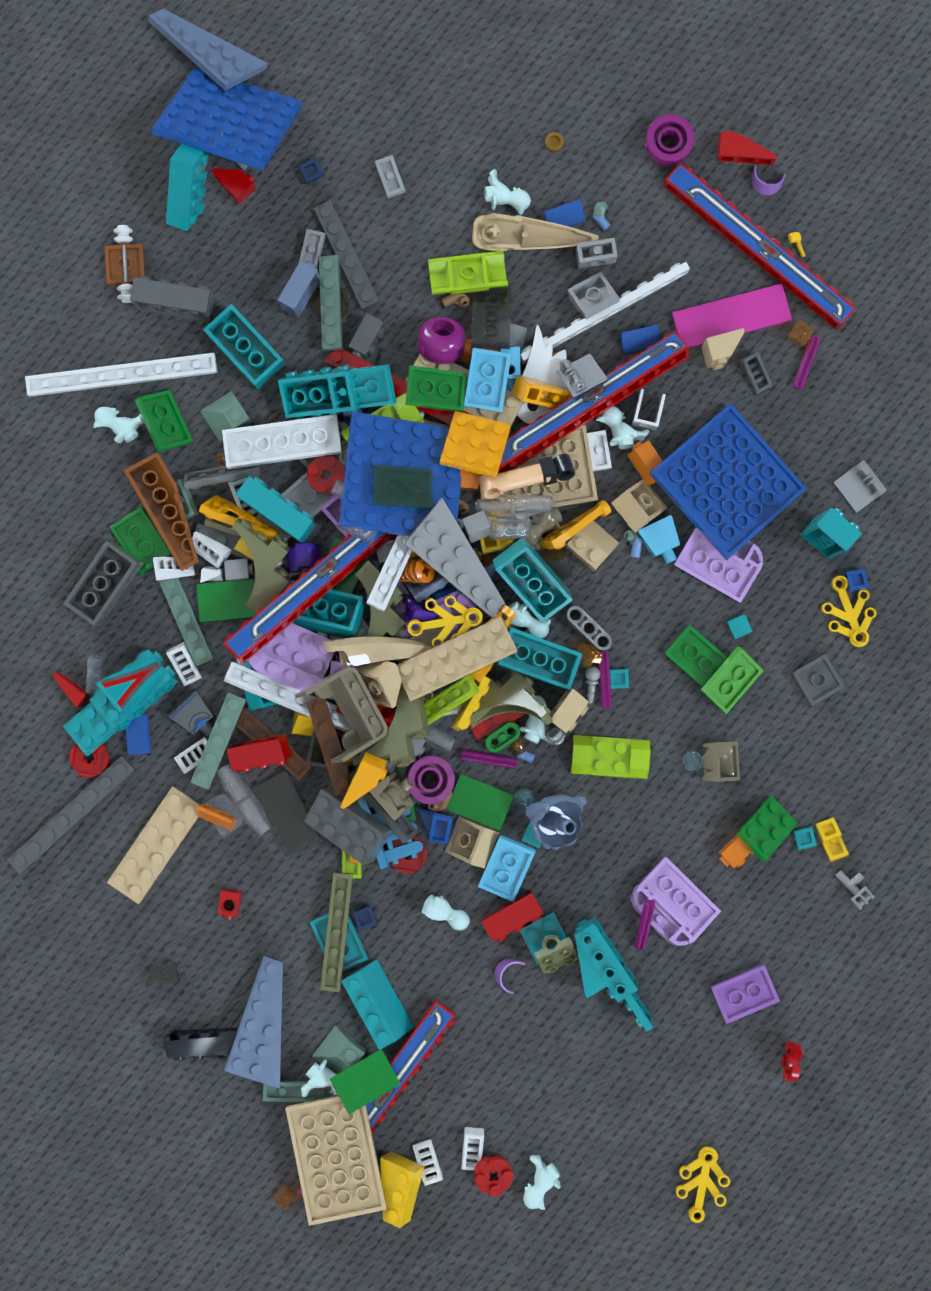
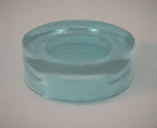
(692, 761)

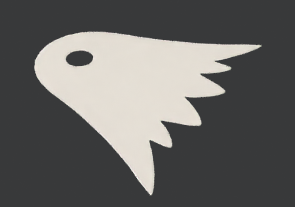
(543, 368)

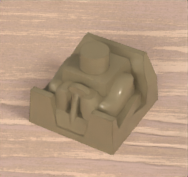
(721, 762)
(394, 795)

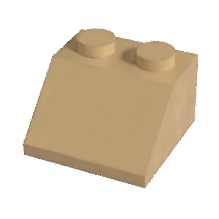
(720, 348)
(639, 505)
(592, 545)
(382, 681)
(568, 710)
(472, 842)

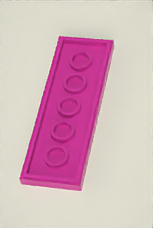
(747, 311)

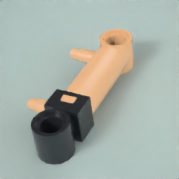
(546, 471)

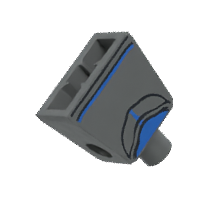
(194, 715)

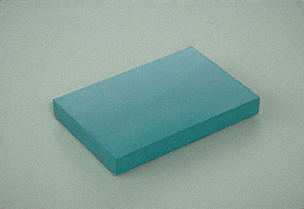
(354, 949)

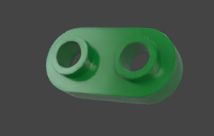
(504, 737)

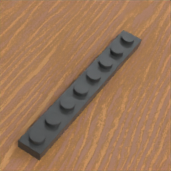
(71, 814)

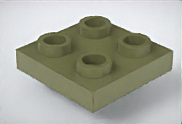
(554, 958)

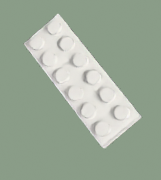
(281, 441)

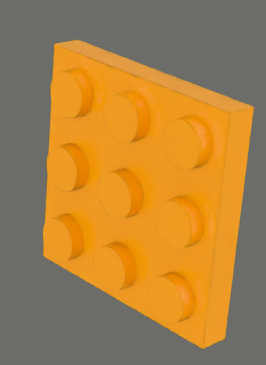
(475, 444)

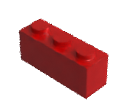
(259, 753)
(512, 917)

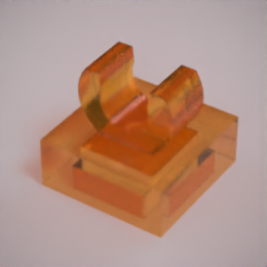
(801, 333)
(590, 654)
(285, 1196)

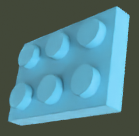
(487, 379)
(506, 868)

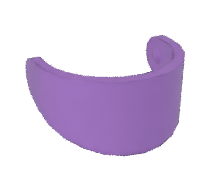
(764, 188)
(500, 969)

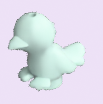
(500, 195)
(123, 427)
(622, 433)
(525, 619)
(535, 728)
(439, 909)
(319, 1078)
(545, 1179)

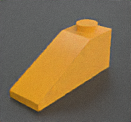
(539, 392)
(365, 779)

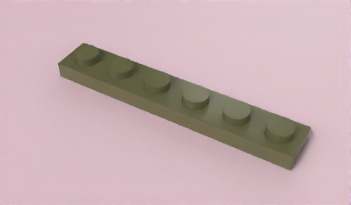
(336, 932)

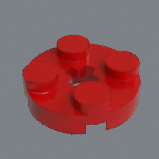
(316, 469)
(92, 769)
(412, 864)
(791, 1061)
(496, 1185)

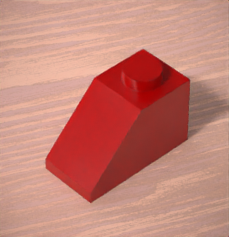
(235, 182)

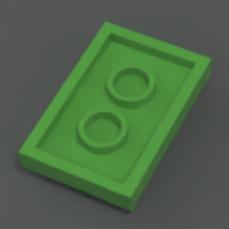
(732, 680)

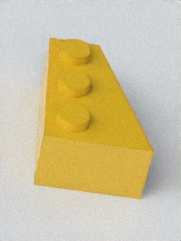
(400, 1186)

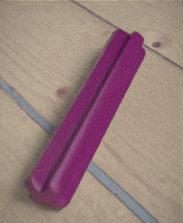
(806, 362)
(604, 681)
(488, 759)
(644, 924)

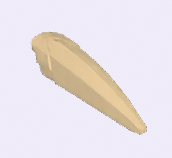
(517, 232)
(374, 649)

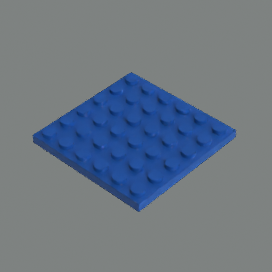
(233, 123)
(398, 444)
(728, 481)

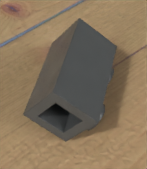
(366, 336)

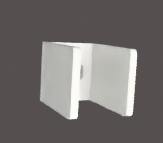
(646, 424)

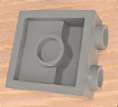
(593, 295)

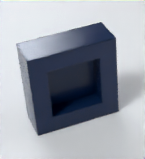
(311, 171)
(365, 917)

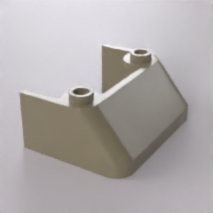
(357, 708)

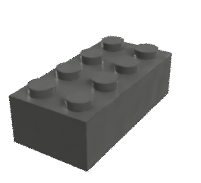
(172, 298)
(103, 583)
(347, 828)

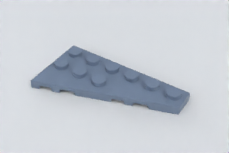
(214, 56)
(258, 1038)

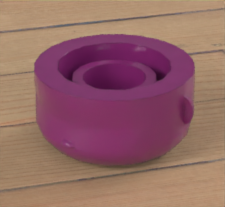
(669, 126)
(441, 340)
(444, 779)

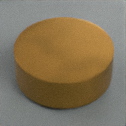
(554, 142)

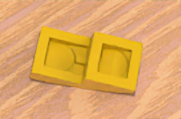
(831, 839)

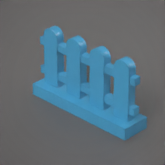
(392, 854)

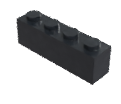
(199, 1042)

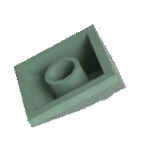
(225, 414)
(339, 1051)

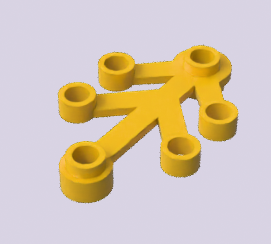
(850, 614)
(447, 620)
(702, 1181)

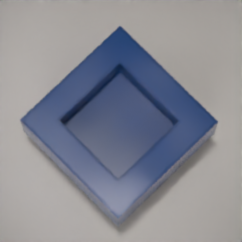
(856, 580)

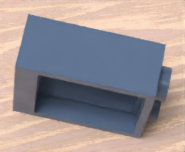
(299, 289)

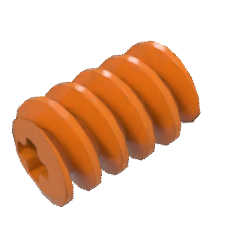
(417, 571)

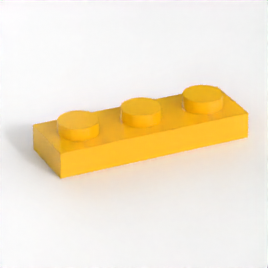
(471, 705)

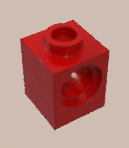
(233, 895)

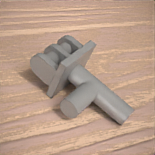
(851, 885)

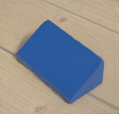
(567, 214)
(639, 339)
(138, 736)

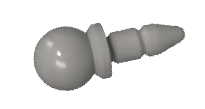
(592, 675)

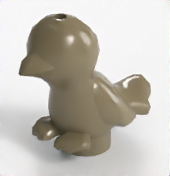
(544, 523)

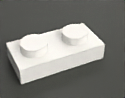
(599, 450)

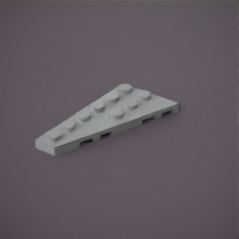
(448, 552)

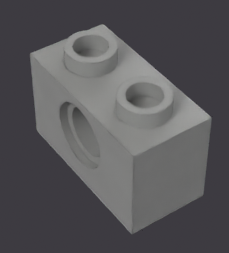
(596, 253)

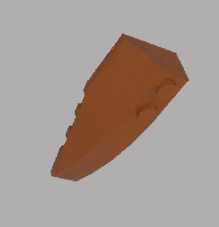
(164, 507)

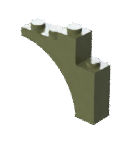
(266, 556)
(390, 620)
(513, 696)
(408, 724)

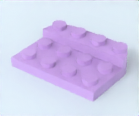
(730, 576)
(294, 657)
(680, 906)

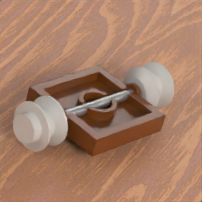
(124, 262)

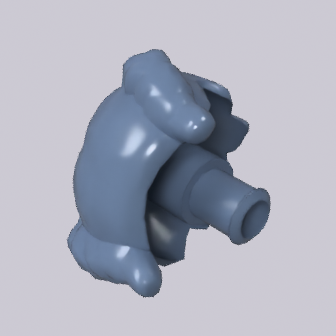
(556, 820)

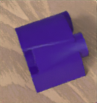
(301, 556)
(417, 610)

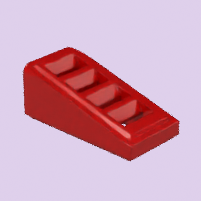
(73, 691)

